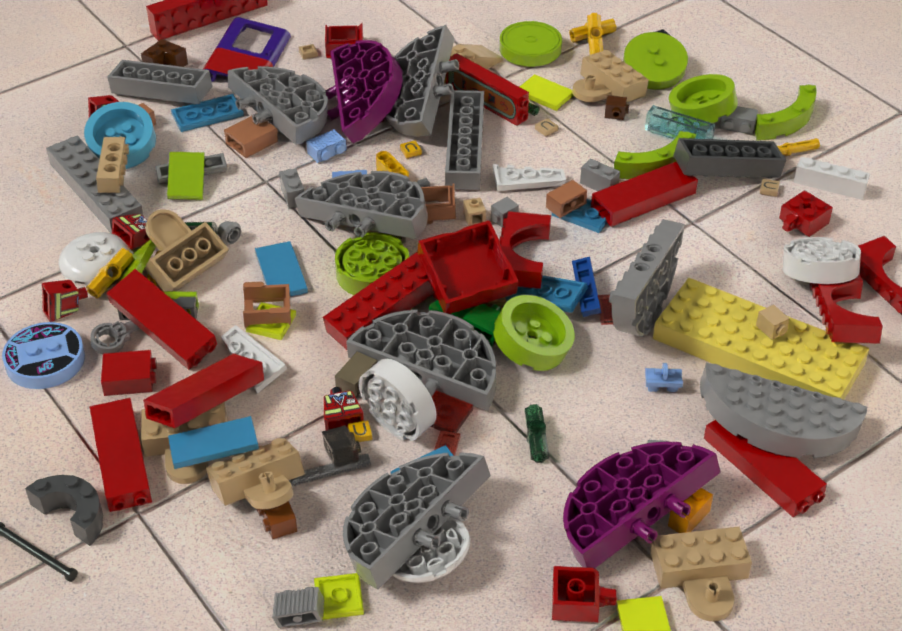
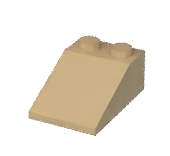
(477, 54)

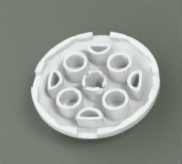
(88, 254)
(431, 564)

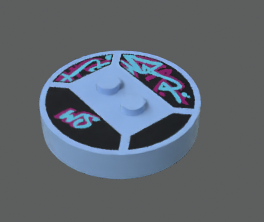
(43, 355)

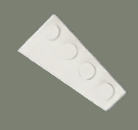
(527, 178)
(242, 344)

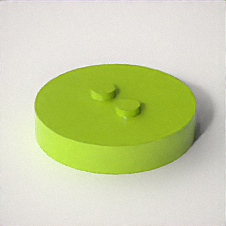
(530, 43)
(657, 58)

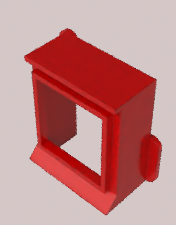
(351, 33)

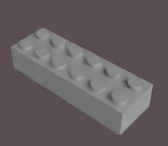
(160, 81)

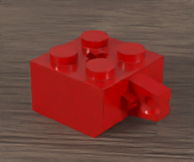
(805, 214)
(578, 594)

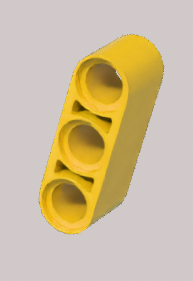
(387, 162)

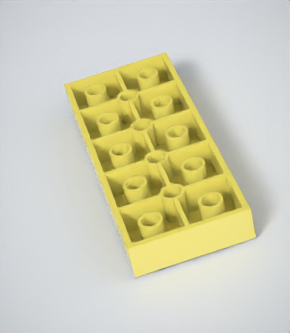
(726, 334)

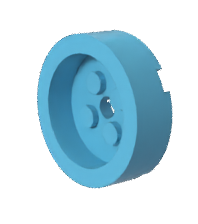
(126, 121)

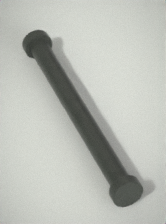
(69, 573)

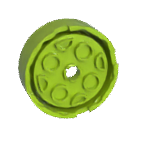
(705, 97)
(354, 255)
(538, 318)

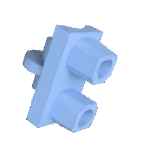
(663, 378)

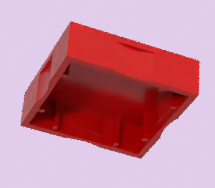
(467, 267)

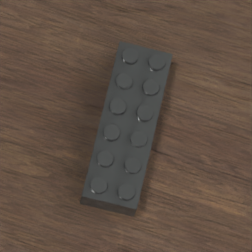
(729, 158)

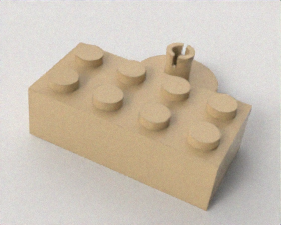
(608, 76)
(183, 252)
(156, 442)
(258, 475)
(703, 566)

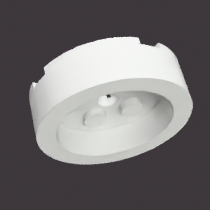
(821, 260)
(397, 399)

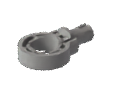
(118, 330)

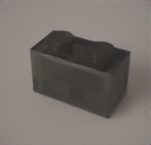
(341, 446)

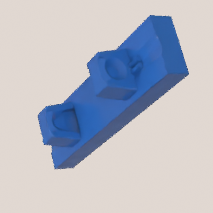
(584, 273)

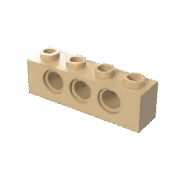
(112, 165)

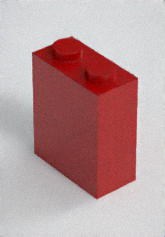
(128, 372)

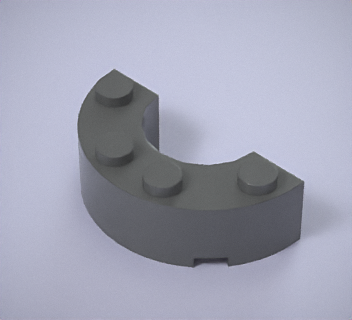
(69, 493)

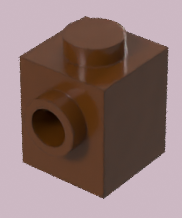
(616, 107)

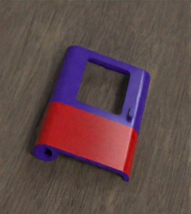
(228, 57)

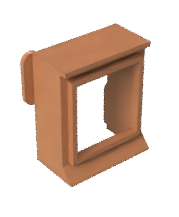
(440, 211)
(258, 292)

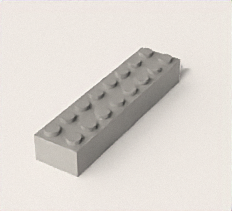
(465, 140)
(79, 169)

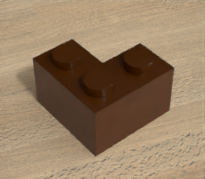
(165, 53)

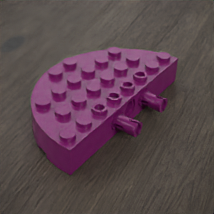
(365, 86)
(630, 494)

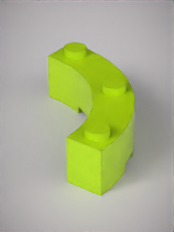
(789, 119)
(636, 164)

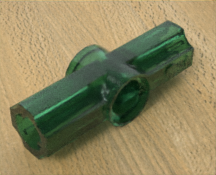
(536, 433)

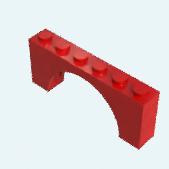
(518, 229)
(873, 258)
(841, 323)

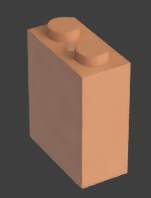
(250, 138)

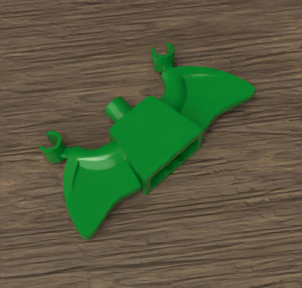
(481, 317)

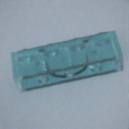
(670, 123)

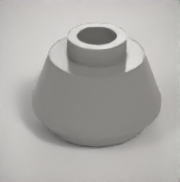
(229, 232)

